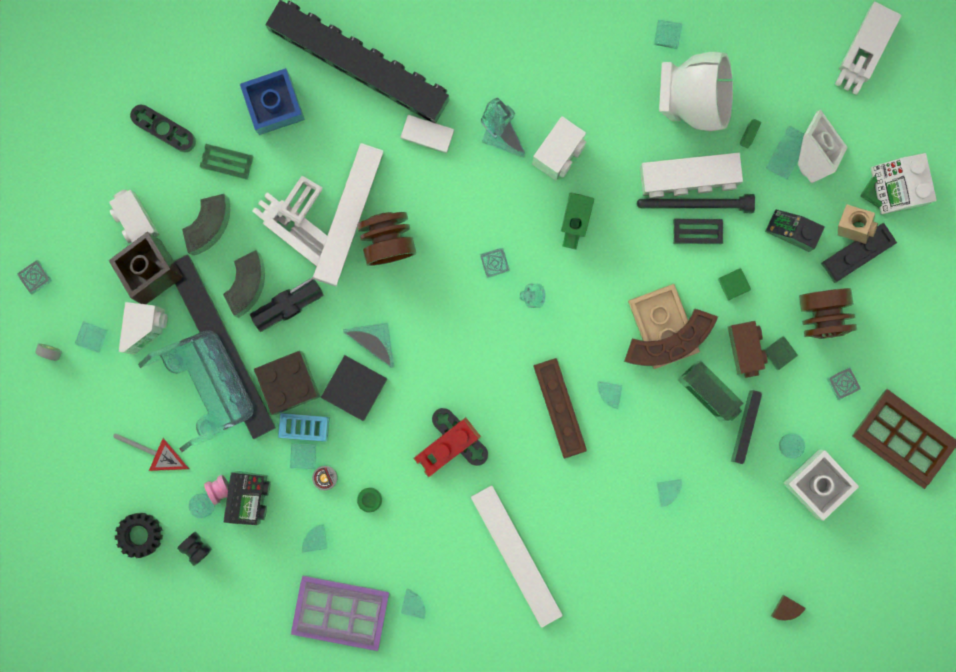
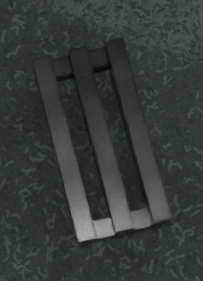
(676, 231)

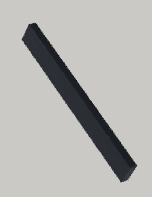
(207, 318)

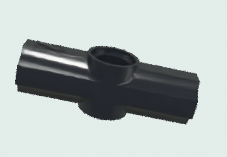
(286, 304)

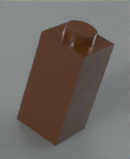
(747, 349)

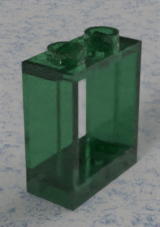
(711, 392)

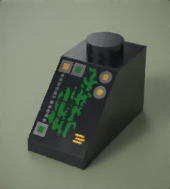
(795, 229)

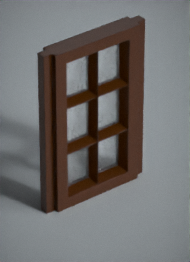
(905, 439)

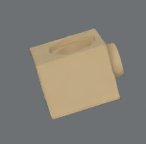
(852, 215)

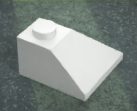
(820, 149)

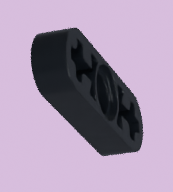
(175, 143)
(443, 427)

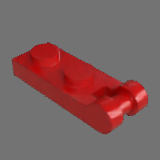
(448, 446)

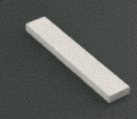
(348, 215)
(516, 556)

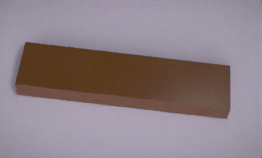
(560, 408)

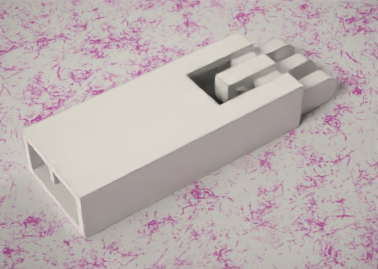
(871, 38)
(305, 239)

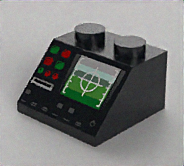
(246, 498)

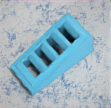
(323, 431)

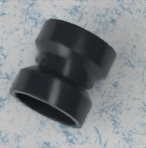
(194, 548)

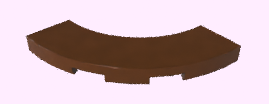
(673, 347)

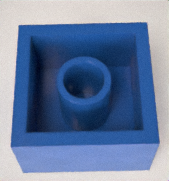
(272, 101)

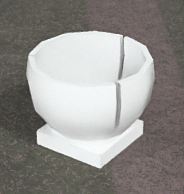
(694, 92)

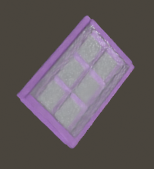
(340, 613)

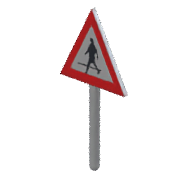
(164, 458)

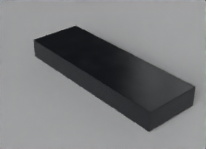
(858, 253)
(746, 427)

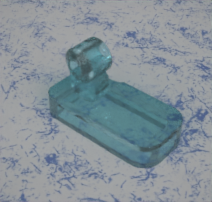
(497, 117)

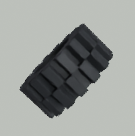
(124, 539)

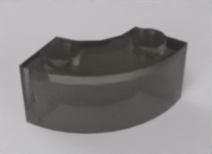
(209, 224)
(247, 284)

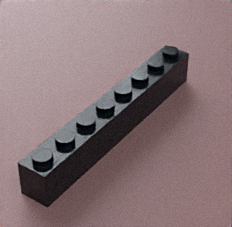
(357, 61)

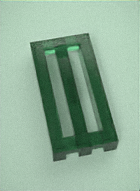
(206, 156)

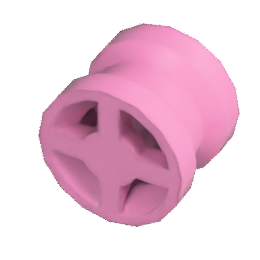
(217, 489)

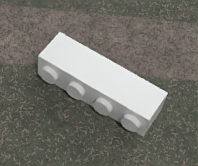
(691, 174)

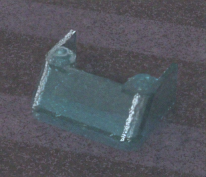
(214, 380)

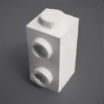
(132, 215)

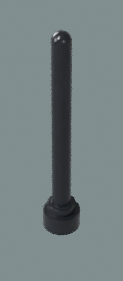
(745, 203)

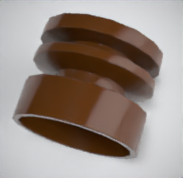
(386, 238)
(828, 313)

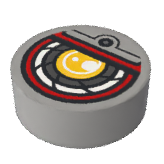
(48, 352)
(324, 478)

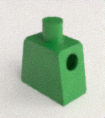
(577, 207)

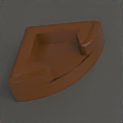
(787, 609)

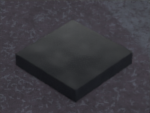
(354, 388)

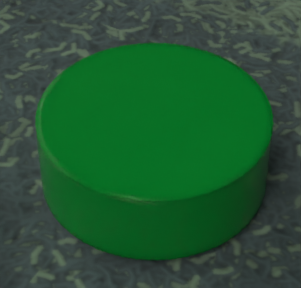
(369, 499)

